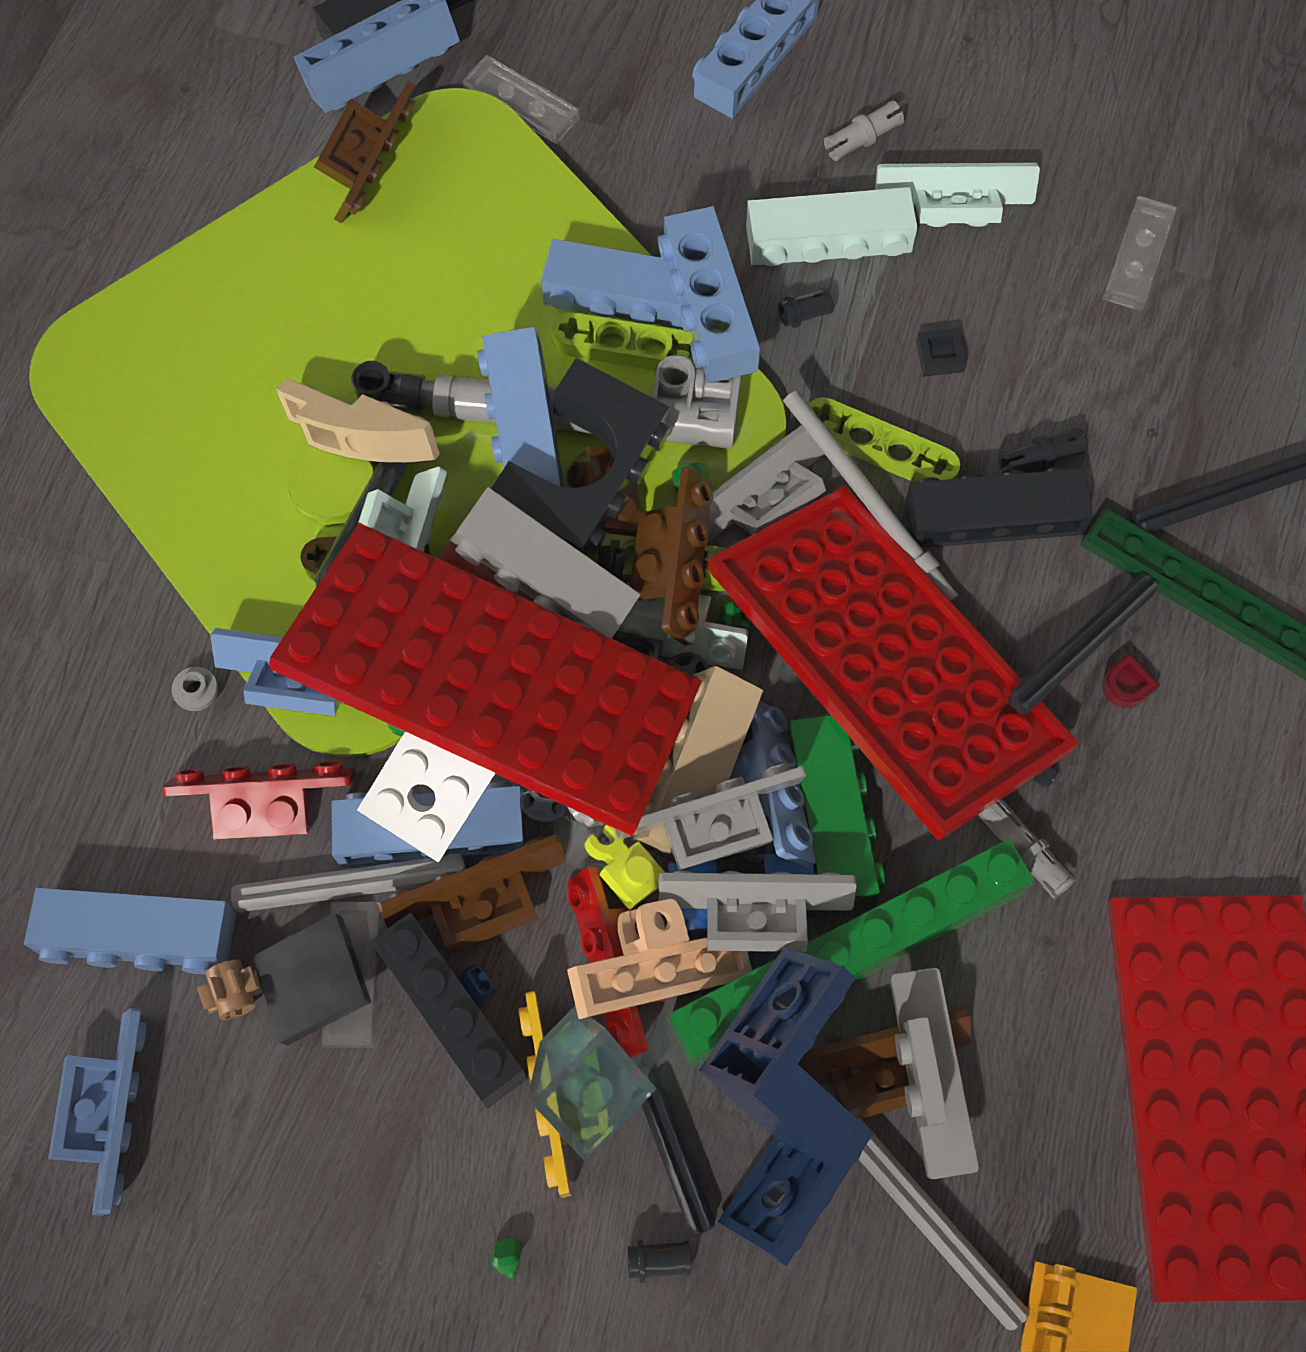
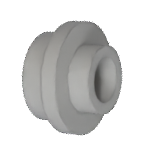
(202, 697)

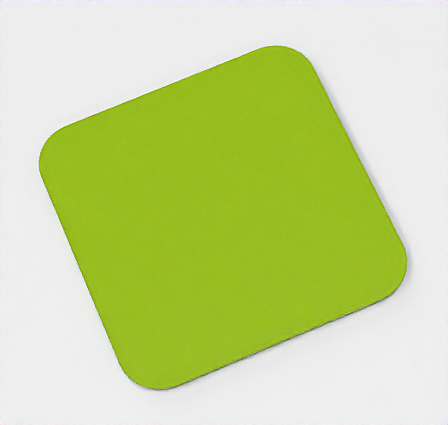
(179, 363)

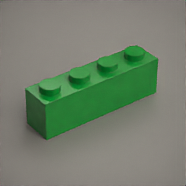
(835, 805)

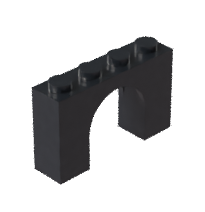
(629, 428)

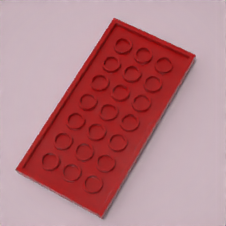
(891, 660)
(489, 677)
(1217, 1090)

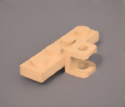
(653, 964)

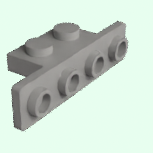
(768, 487)
(721, 822)
(758, 909)
(933, 1073)

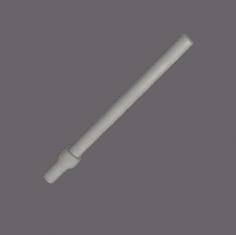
(866, 492)

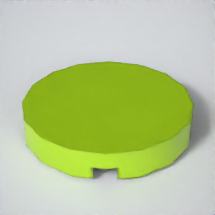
(327, 484)

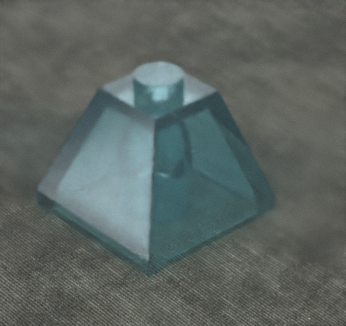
(585, 1083)

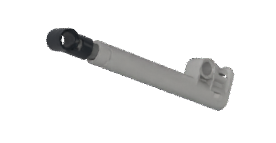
(697, 412)

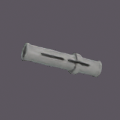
(1034, 852)

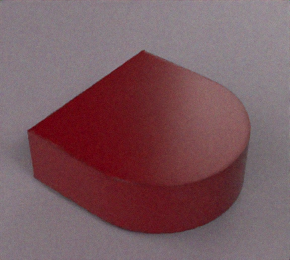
(1128, 683)

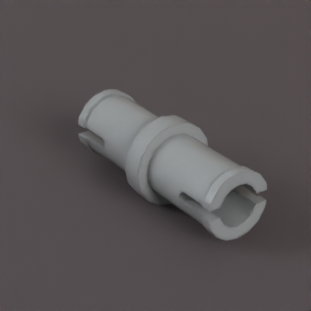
(864, 130)

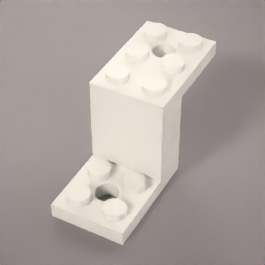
(455, 784)

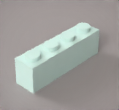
(831, 226)

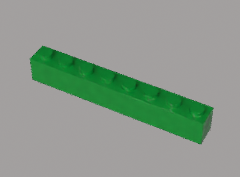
(872, 938)

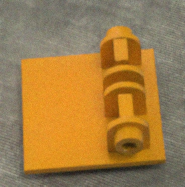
(1076, 1312)

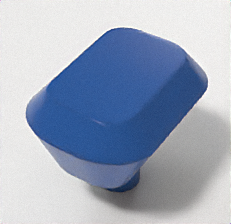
(477, 983)

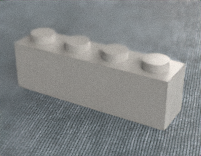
(542, 565)

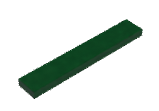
(1200, 590)

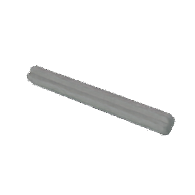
(342, 883)
(943, 1234)

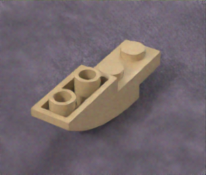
(360, 430)

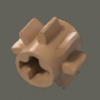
(230, 989)

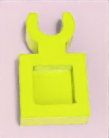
(629, 871)

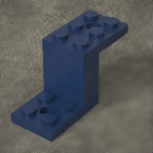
(811, 1130)

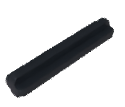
(678, 1163)

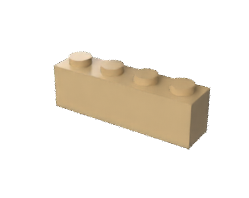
(704, 747)

